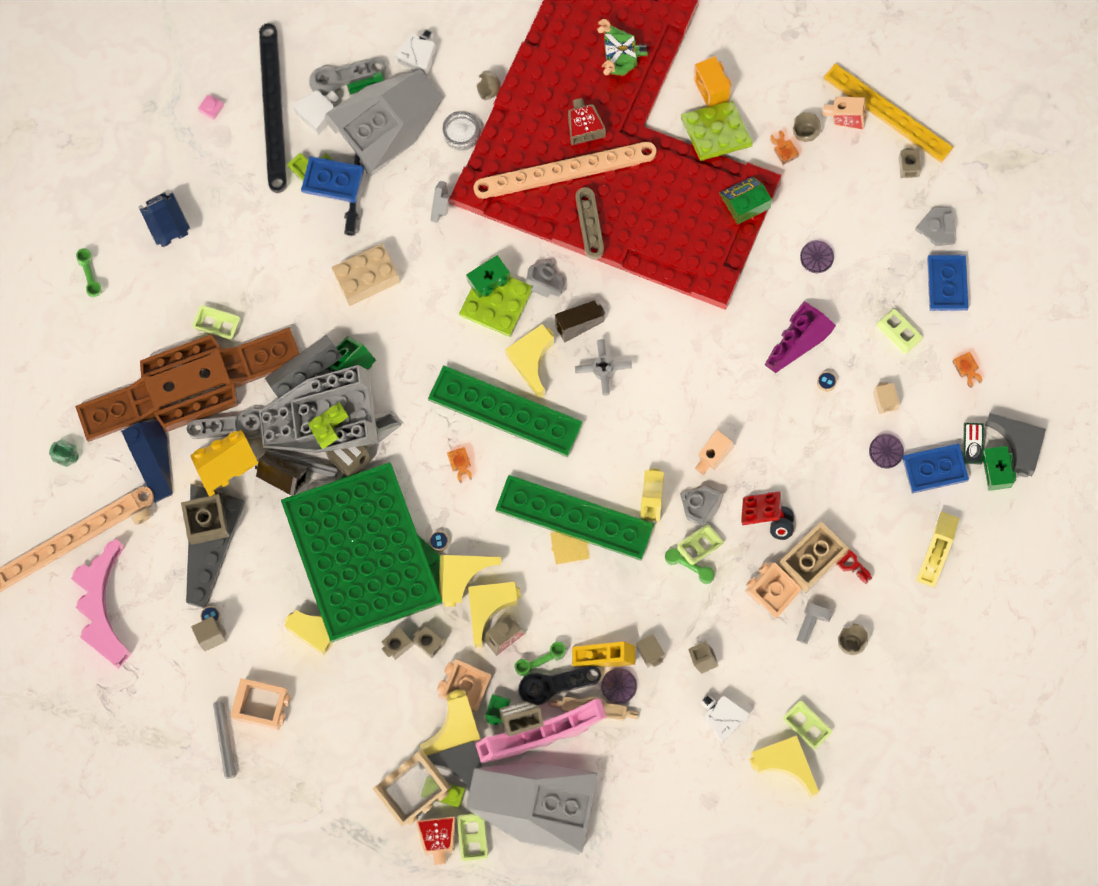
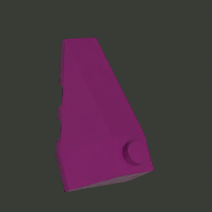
(805, 332)

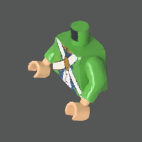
(619, 49)

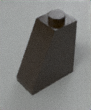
(578, 320)
(281, 473)

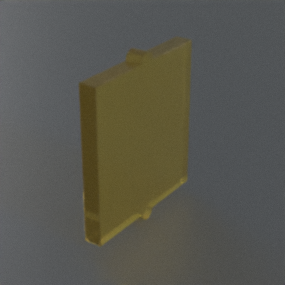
(568, 549)

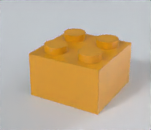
(712, 82)

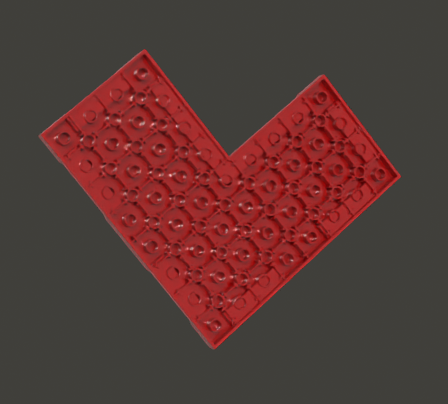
(653, 216)

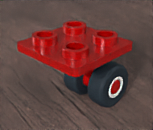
(768, 508)

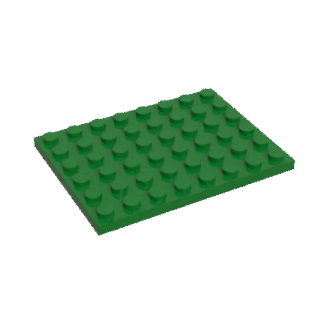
(361, 552)

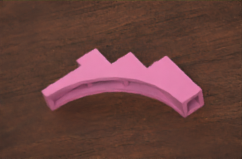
(93, 605)
(561, 727)

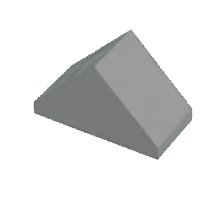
(386, 424)

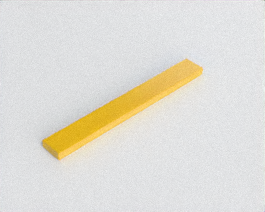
(889, 113)

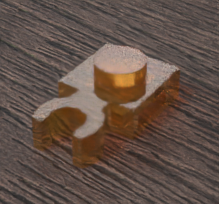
(784, 150)
(966, 367)
(459, 462)

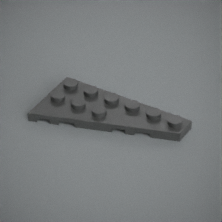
(207, 557)

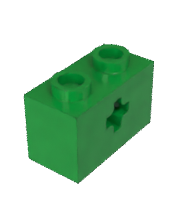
(494, 269)
(995, 478)

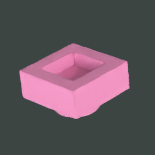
(210, 107)

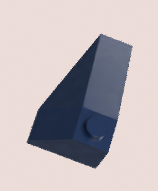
(150, 451)

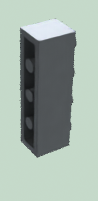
(303, 366)

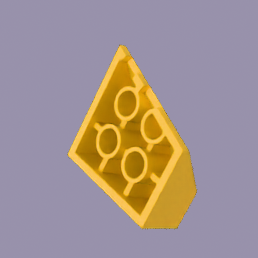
(223, 460)

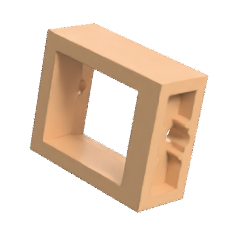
(241, 698)

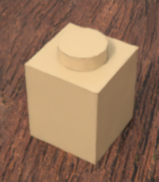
(886, 397)

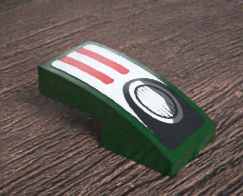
(973, 443)

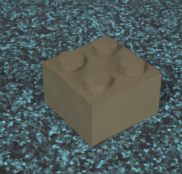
(205, 519)

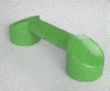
(84, 259)
(705, 573)
(557, 652)

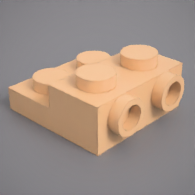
(772, 588)
(464, 677)

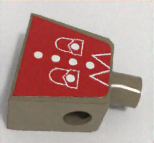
(584, 123)
(503, 634)

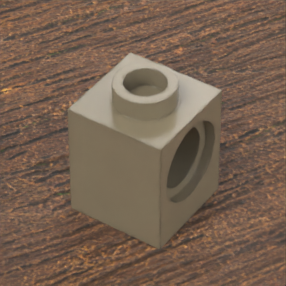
(909, 170)
(397, 635)
(431, 649)
(650, 651)
(703, 657)

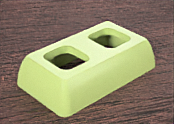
(220, 317)
(894, 333)
(692, 541)
(812, 720)
(464, 838)

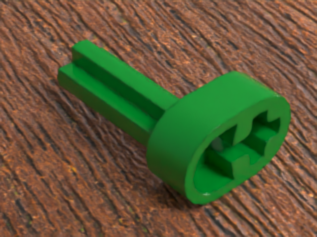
(359, 85)

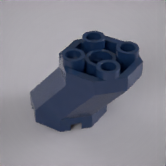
(164, 218)

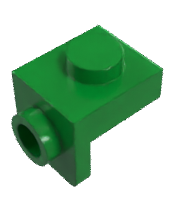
(493, 713)

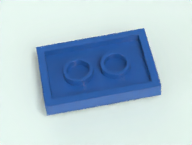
(332, 179)
(947, 283)
(935, 468)

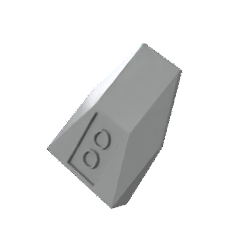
(385, 117)
(287, 418)
(535, 803)

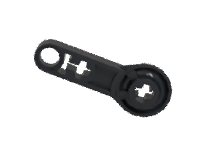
(553, 684)

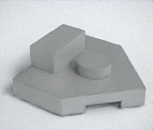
(440, 201)
(938, 226)
(545, 279)
(701, 504)

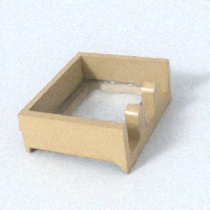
(412, 788)

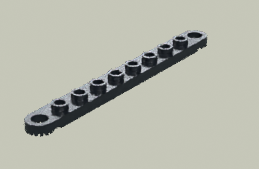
(272, 108)

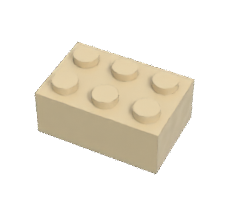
(365, 274)
(813, 557)

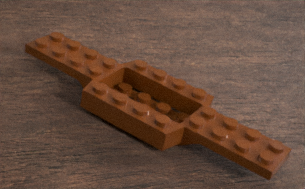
(183, 367)

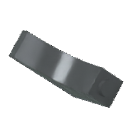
(1023, 439)
(458, 760)

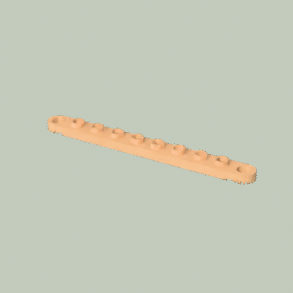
(565, 170)
(73, 537)

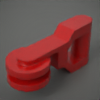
(863, 575)

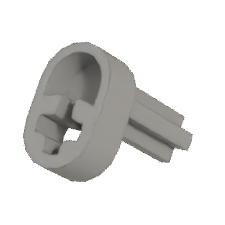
(812, 613)

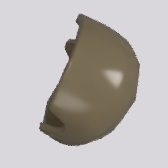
(489, 85)
(806, 127)
(853, 639)

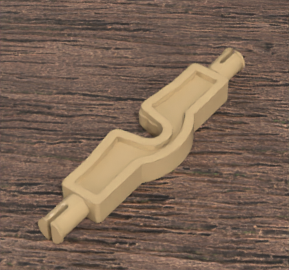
(612, 711)

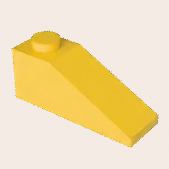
(604, 655)

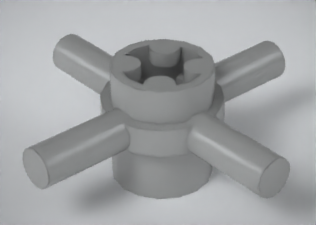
(603, 360)

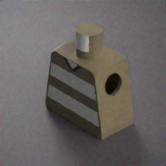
(350, 460)
(517, 718)

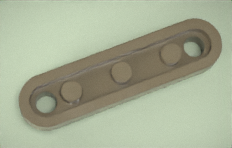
(589, 223)

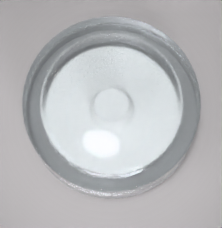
(461, 130)

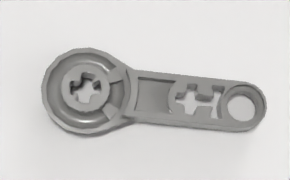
(342, 76)
(228, 425)

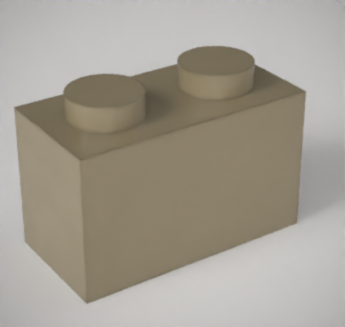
(209, 633)

